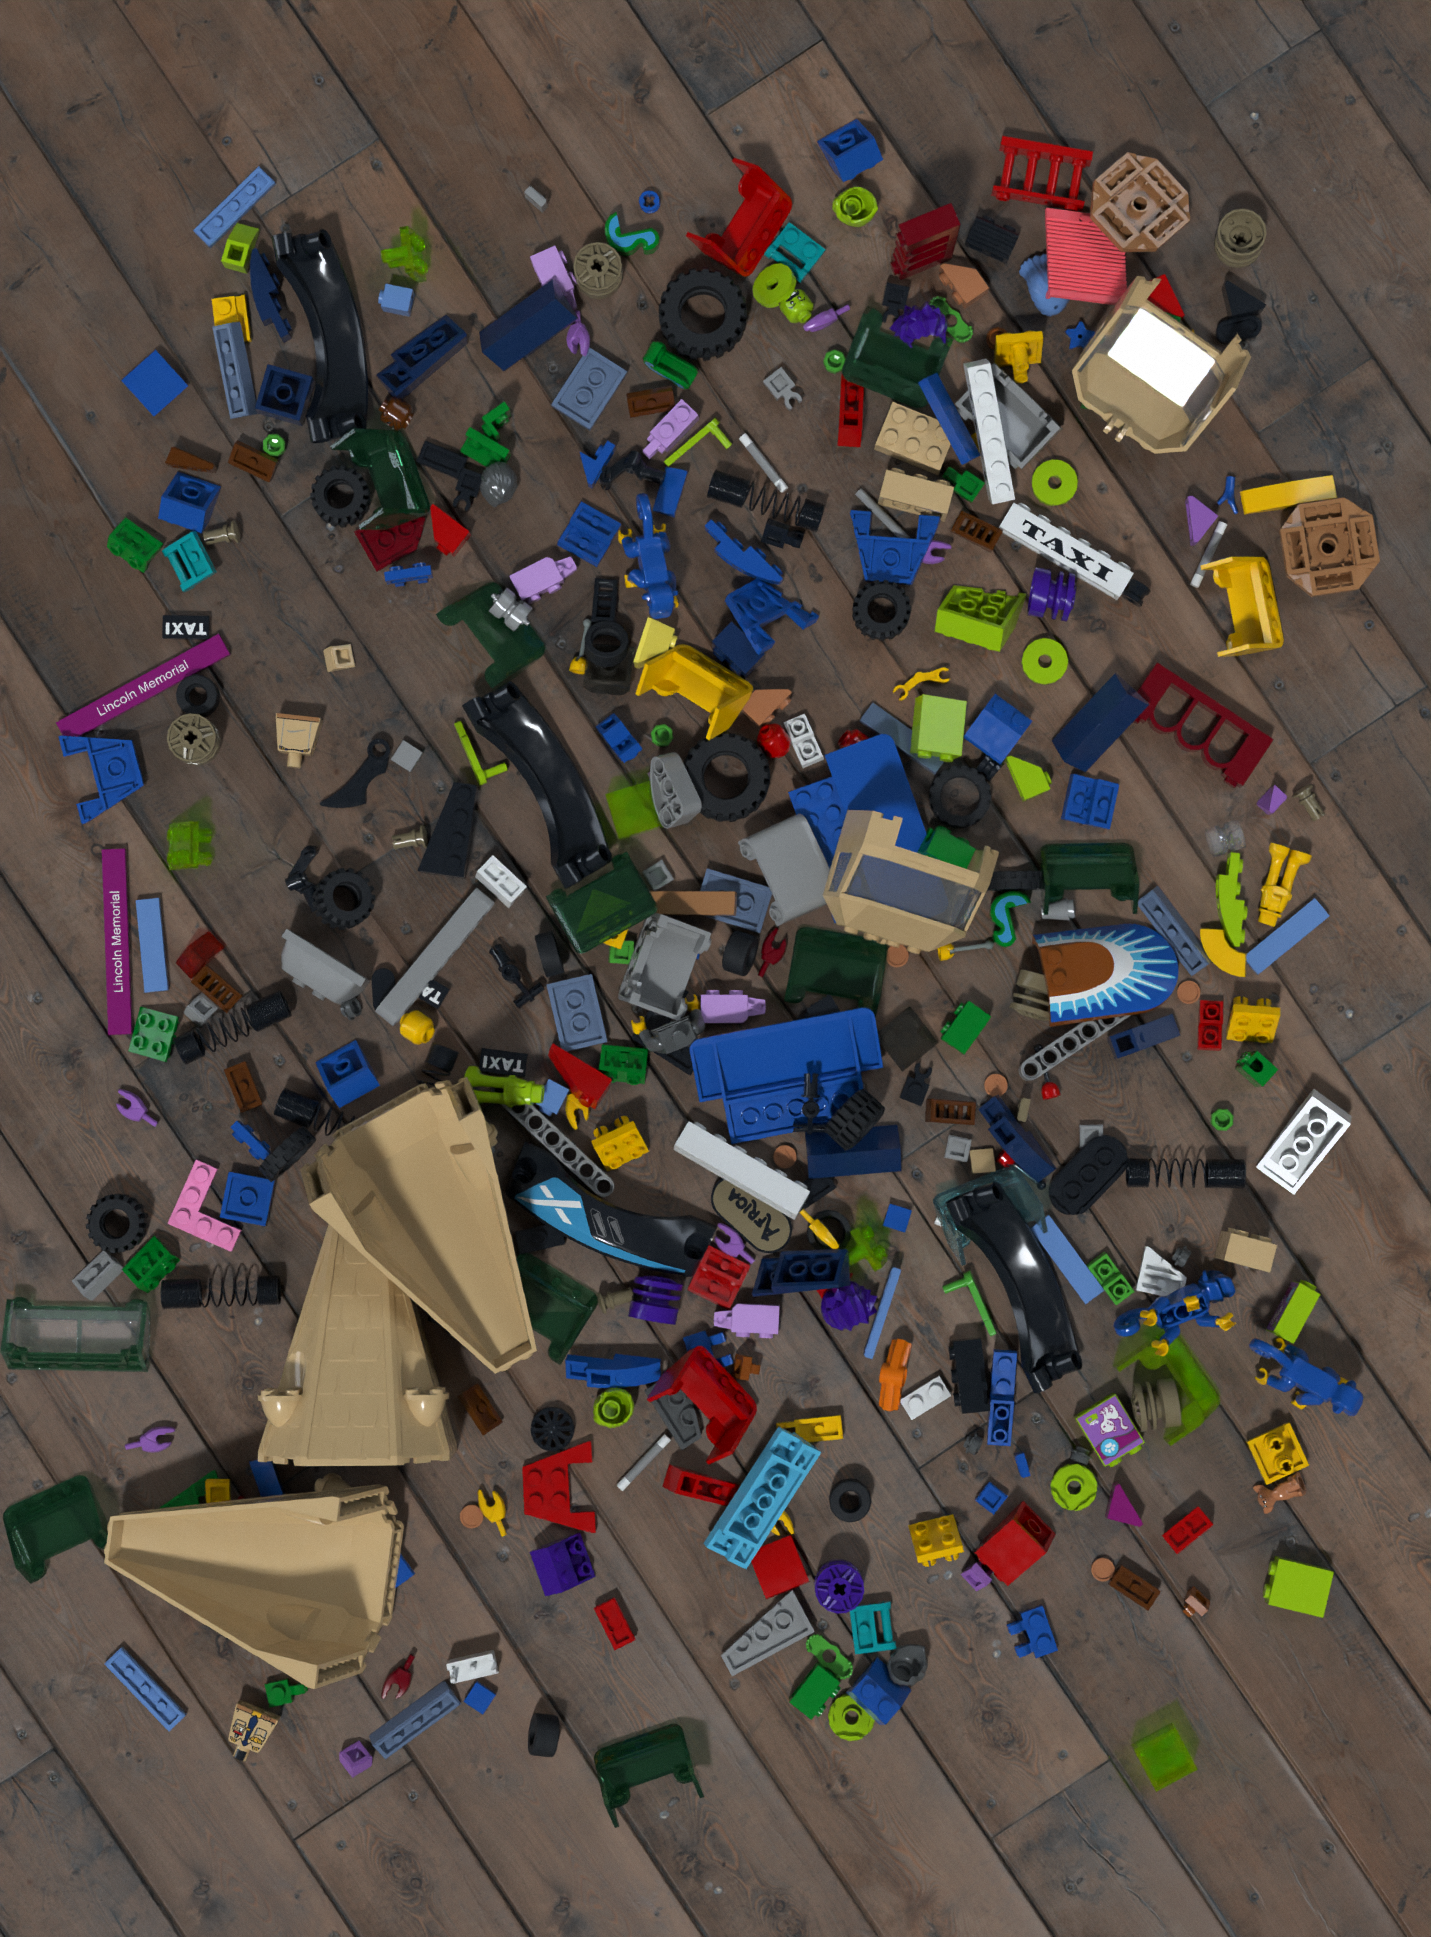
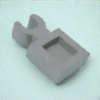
(780, 386)

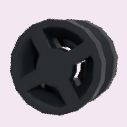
(1136, 592)
(989, 767)

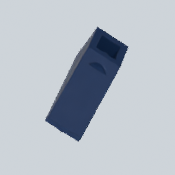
(1143, 1036)

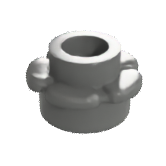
(351, 1008)
(1181, 1256)
(973, 1444)
(1080, 1455)

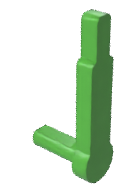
(968, 1280)

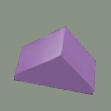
(1198, 518)

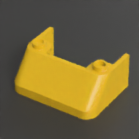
(1251, 604)
(700, 681)

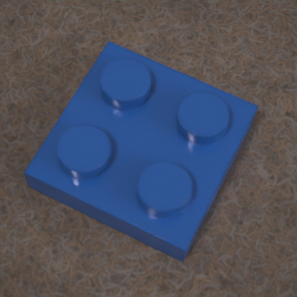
(247, 1199)

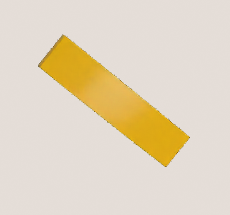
(1288, 494)

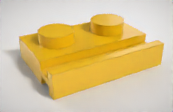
(231, 310)

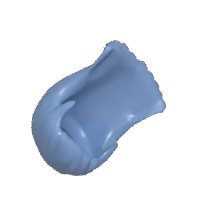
(1035, 274)

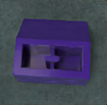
(562, 1564)

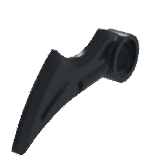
(354, 791)

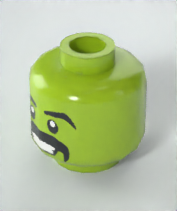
(797, 307)

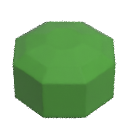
(834, 361)
(274, 445)
(662, 735)
(1221, 1119)

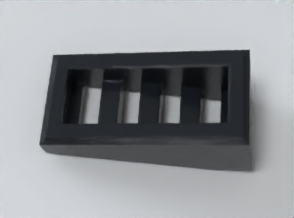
(605, 615)

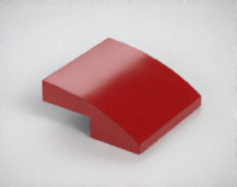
(718, 1277)
(779, 1567)

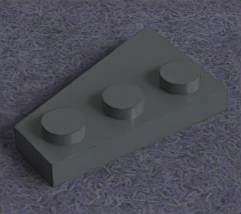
(678, 1416)

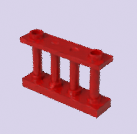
(1056, 156)

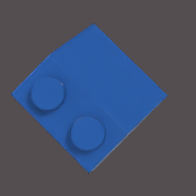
(850, 150)
(188, 502)
(997, 729)
(347, 1074)
(878, 1693)

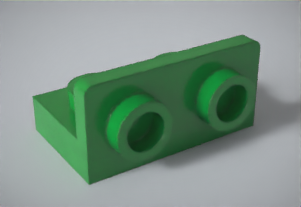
(496, 418)
(484, 449)
(133, 545)
(624, 1064)
(150, 1265)

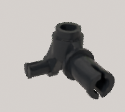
(632, 464)
(298, 879)
(513, 975)
(810, 1108)

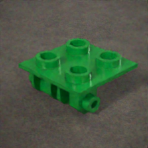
(153, 1034)

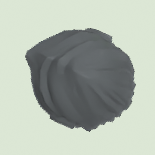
(498, 483)
(908, 1664)

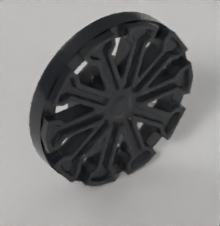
(552, 1428)

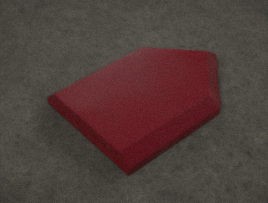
(390, 545)

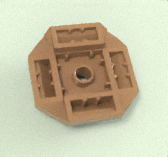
(1144, 183)
(1352, 542)

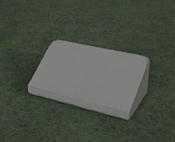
(97, 1275)

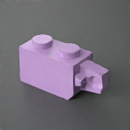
(550, 265)
(671, 429)
(542, 578)
(729, 1008)
(749, 1318)

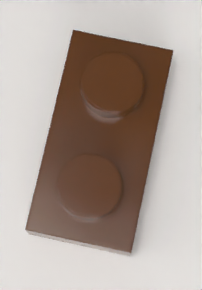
(650, 401)
(253, 461)
(243, 1086)
(480, 1409)
(1134, 1587)

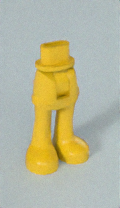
(1275, 897)

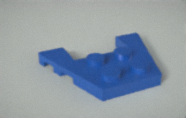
(890, 556)
(761, 604)
(113, 767)

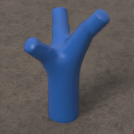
(1229, 494)

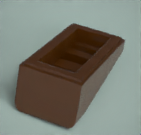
(183, 460)
(980, 524)
(211, 995)
(930, 1112)

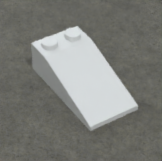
(1304, 1141)

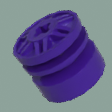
(1051, 594)
(655, 1300)
(839, 1572)

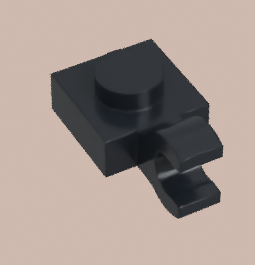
(778, 535)

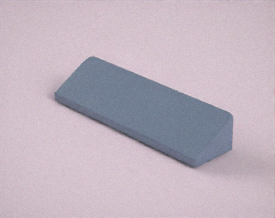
(235, 369)
(883, 723)
(1174, 930)
(414, 1720)

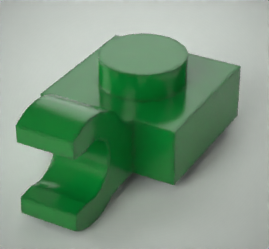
(966, 484)
(281, 1691)

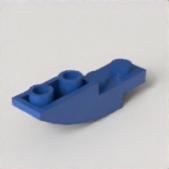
(749, 562)
(615, 1372)
(1001, 1397)

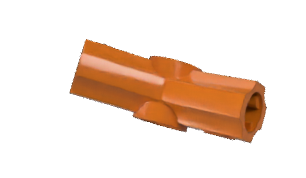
(894, 1374)

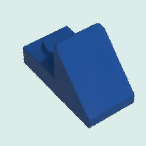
(594, 467)

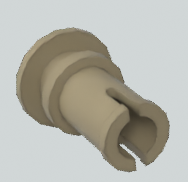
(226, 533)
(1309, 802)
(412, 838)
(614, 1299)

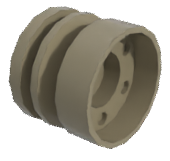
(1241, 225)
(590, 281)
(203, 748)
(1035, 999)
(1156, 1404)

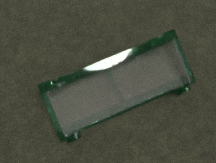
(76, 1337)

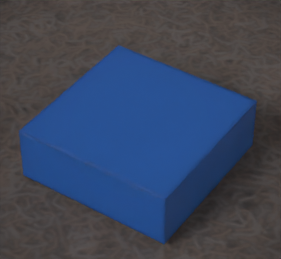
(897, 1218)
(1022, 1464)
(991, 1498)
(479, 1697)

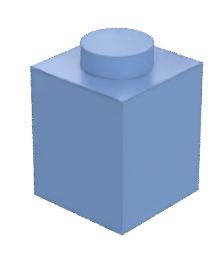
(396, 300)
(553, 1098)

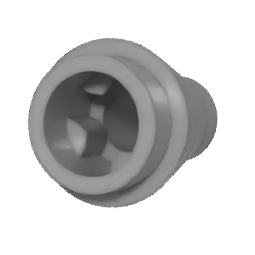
(1060, 910)

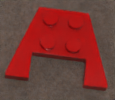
(548, 1492)

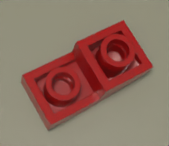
(1210, 1025)

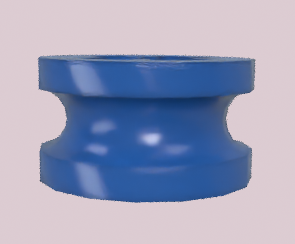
(653, 209)

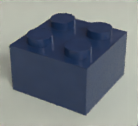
(285, 395)
(736, 650)

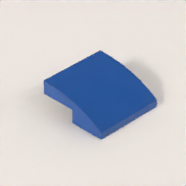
(154, 383)
(589, 534)
(1090, 801)

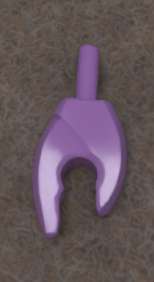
(824, 319)
(578, 334)
(935, 544)
(137, 1109)
(734, 1246)
(149, 1440)

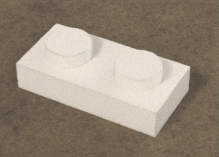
(925, 1397)

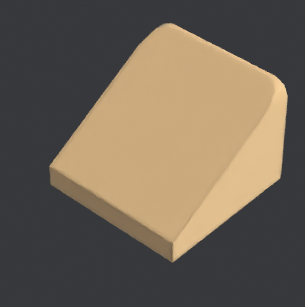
(339, 657)
(982, 1161)

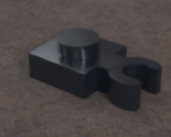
(894, 298)
(468, 486)
(915, 1088)

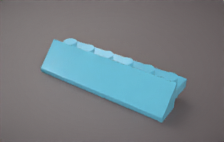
(762, 1497)

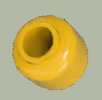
(416, 1027)

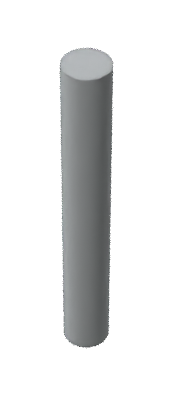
(881, 514)

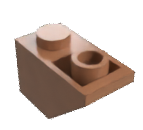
(964, 282)
(764, 704)

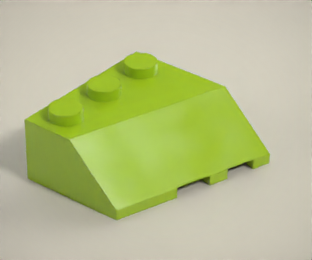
(979, 616)

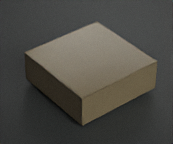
(1022, 1110)

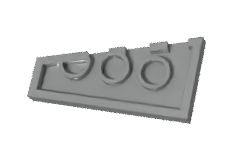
(771, 1633)

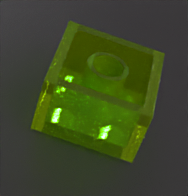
(633, 810)
(1164, 1757)

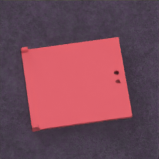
(1082, 259)

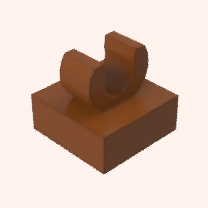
(744, 1367)
(1195, 1602)

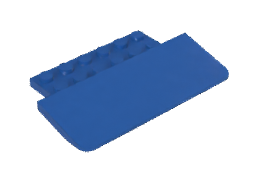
(862, 778)
(764, 1069)

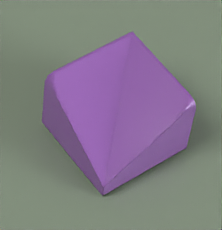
(1271, 800)
(355, 1758)

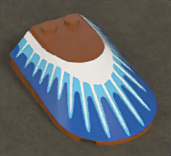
(1105, 972)

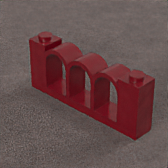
(925, 241)
(1247, 755)

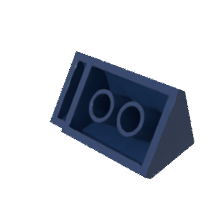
(527, 326)
(422, 357)
(1099, 723)
(875, 1153)
(802, 1272)

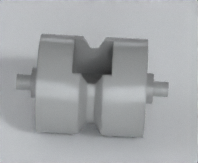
(507, 607)

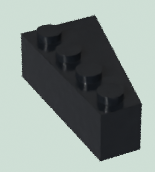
(451, 839)

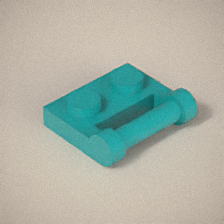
(800, 247)
(194, 558)
(864, 1628)

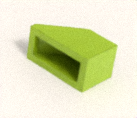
(1028, 778)

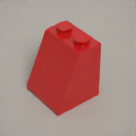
(1015, 1544)

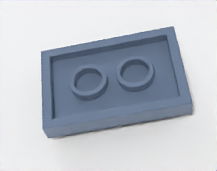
(589, 389)
(751, 899)
(577, 1013)

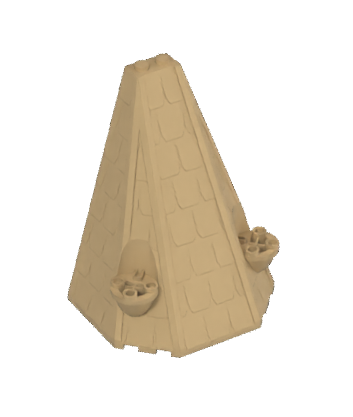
(428, 1210)
(356, 1374)
(277, 1574)

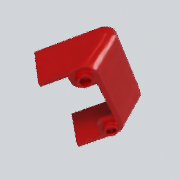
(753, 224)
(715, 1394)

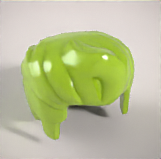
(855, 206)
(613, 1408)

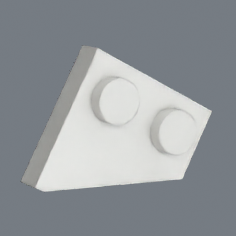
(1157, 1275)

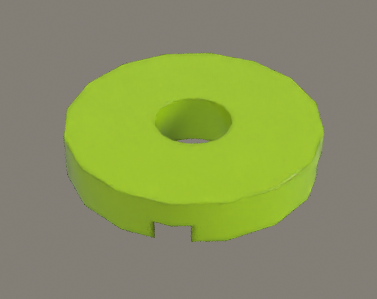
(767, 278)
(1064, 473)
(1048, 648)
(1083, 1497)
(841, 1727)

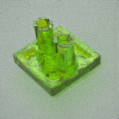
(408, 255)
(183, 846)
(866, 1247)

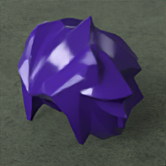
(920, 322)
(847, 1306)

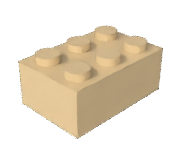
(913, 438)
(915, 494)
(1250, 1252)

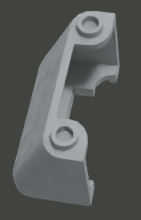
(1023, 421)
(791, 867)
(663, 965)

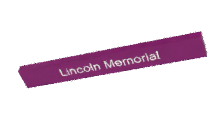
(144, 687)
(117, 941)

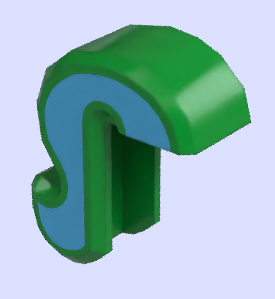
(629, 243)
(669, 365)
(1001, 917)

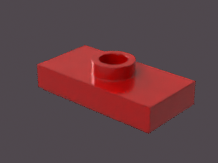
(614, 1623)

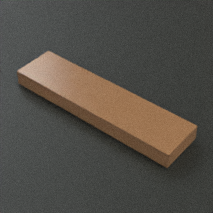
(696, 903)

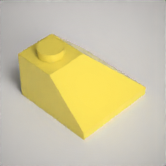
(655, 640)

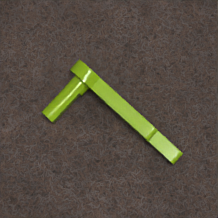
(710, 427)
(481, 775)

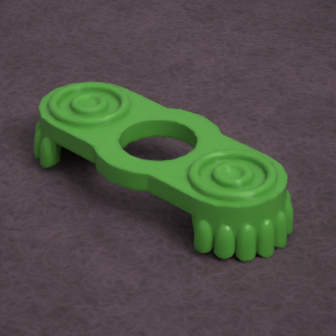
(961, 331)
(840, 1666)

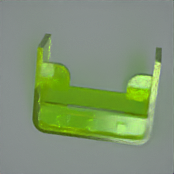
(1188, 1375)

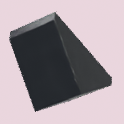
(1239, 302)

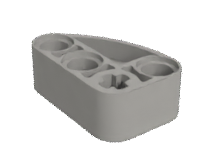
(673, 791)

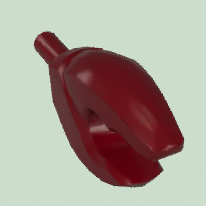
(769, 954)
(399, 1676)

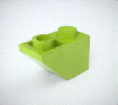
(239, 248)

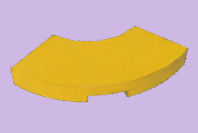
(1222, 953)

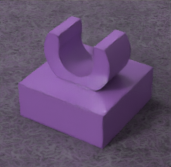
(977, 1576)

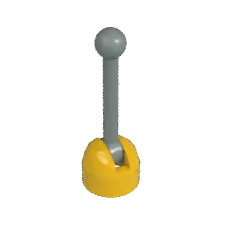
(578, 663)
(947, 952)

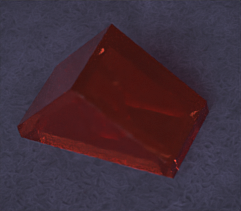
(199, 954)

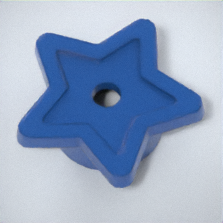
(1079, 330)

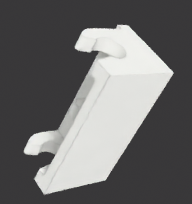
(500, 881)
(472, 1666)

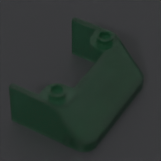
(392, 472)
(1087, 868)
(643, 1760)

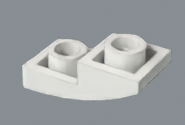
(803, 741)

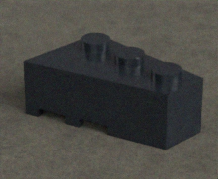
(969, 1375)

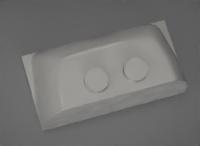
(319, 970)

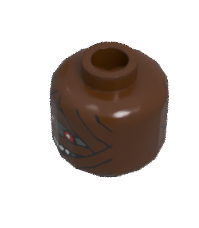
(396, 413)

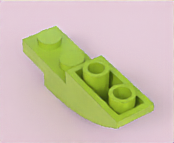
(1231, 911)

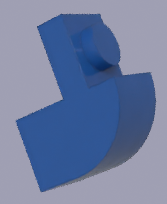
(619, 738)

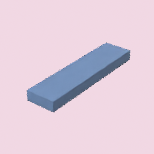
(234, 207)
(1286, 936)
(152, 945)
(1068, 1261)
(881, 1312)
(145, 1689)

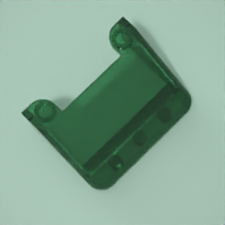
(889, 364)
(509, 649)
(603, 905)
(836, 966)
(555, 1304)
(52, 1524)

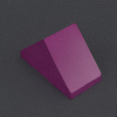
(1120, 1508)

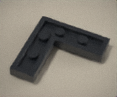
(679, 1058)

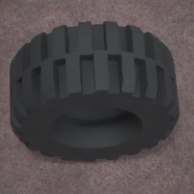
(702, 283)
(757, 769)

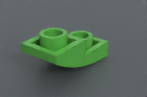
(1110, 1278)

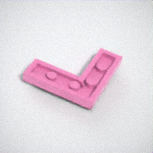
(188, 1215)

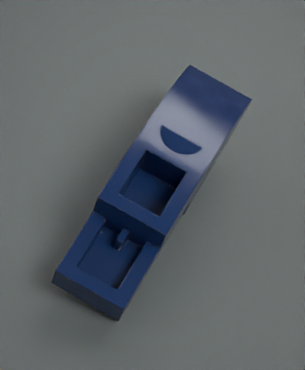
(263, 290)
(1015, 1141)

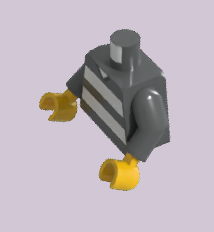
(673, 1034)

